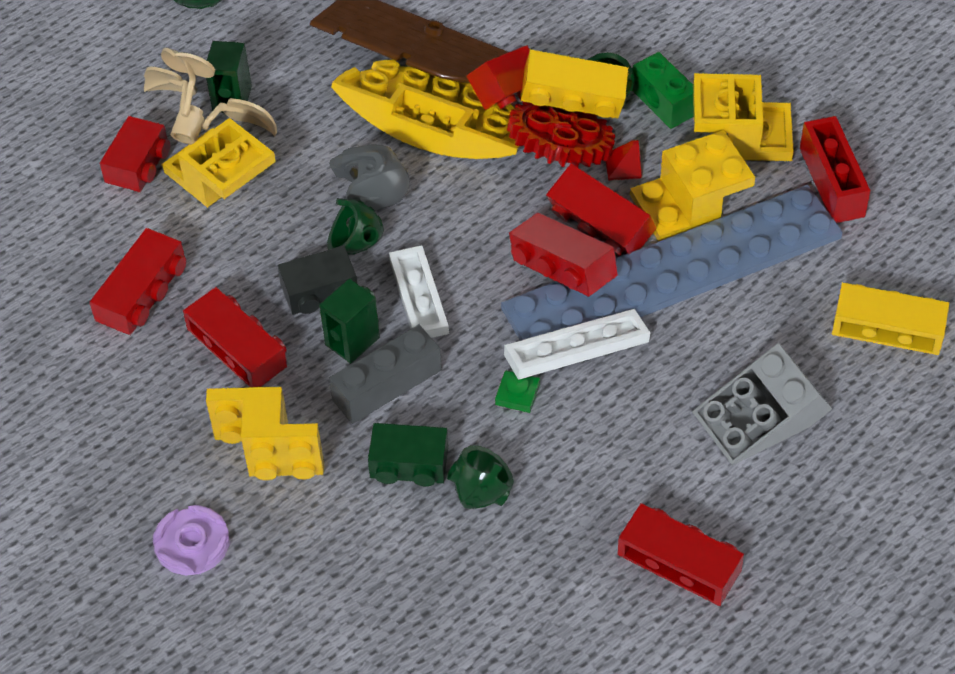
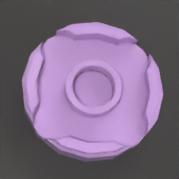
(191, 540)

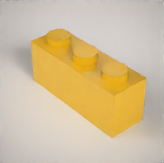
(574, 84)
(890, 318)

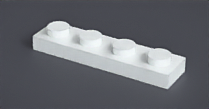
(576, 343)

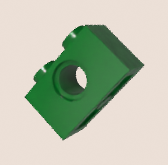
(664, 90)

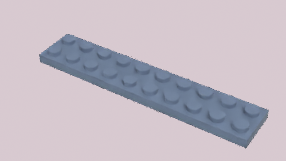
(684, 264)

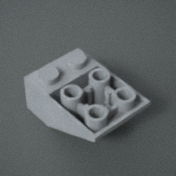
(761, 406)

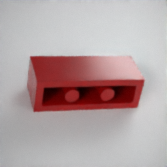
(834, 169)
(600, 211)
(563, 254)
(138, 281)
(236, 338)
(680, 554)

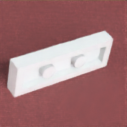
(418, 291)

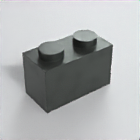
(314, 278)

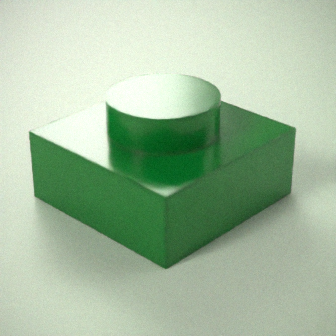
(517, 393)

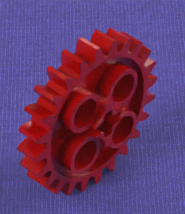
(561, 134)

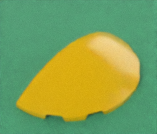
(427, 111)

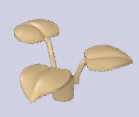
(190, 118)

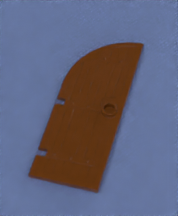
(401, 35)

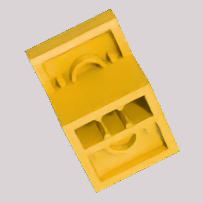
(735, 105)
(219, 162)
(693, 184)
(268, 441)

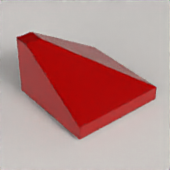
(624, 162)

